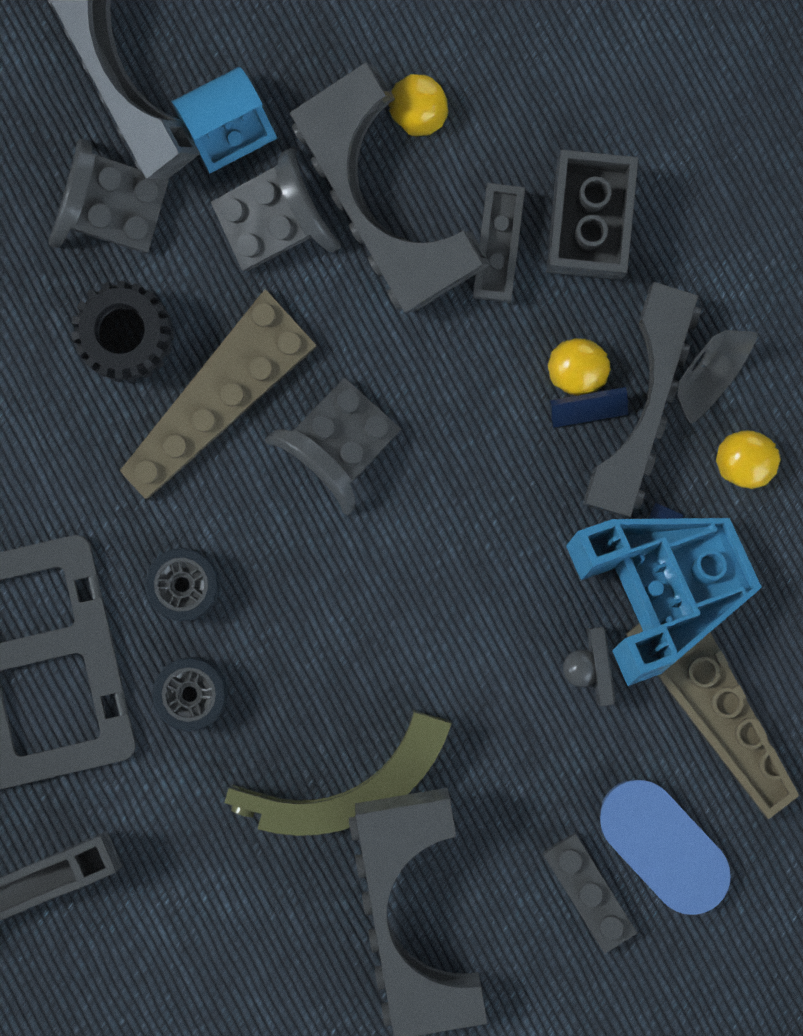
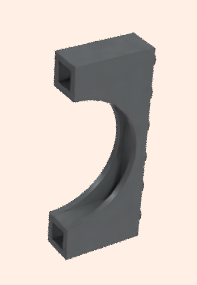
(334, 130)
(417, 995)

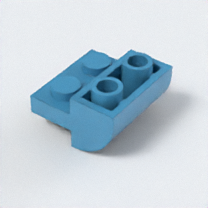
(225, 119)

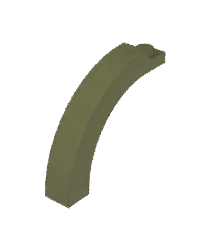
(331, 814)

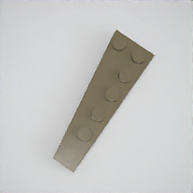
(238, 374)
(722, 714)

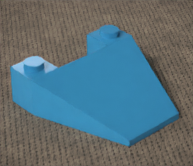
(678, 578)

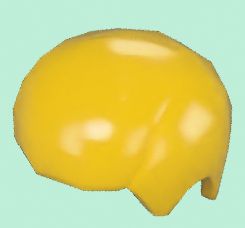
(419, 105)
(579, 366)
(748, 459)

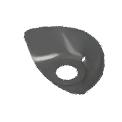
(722, 361)

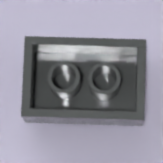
(592, 214)

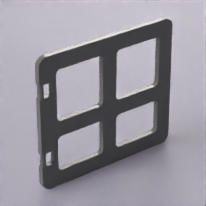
(87, 636)

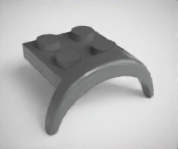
(108, 202)
(271, 215)
(339, 439)

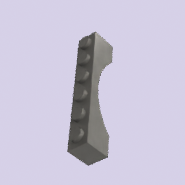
(156, 139)
(664, 328)
(58, 874)

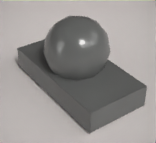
(592, 667)

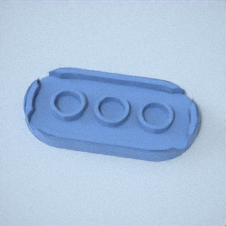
(664, 846)

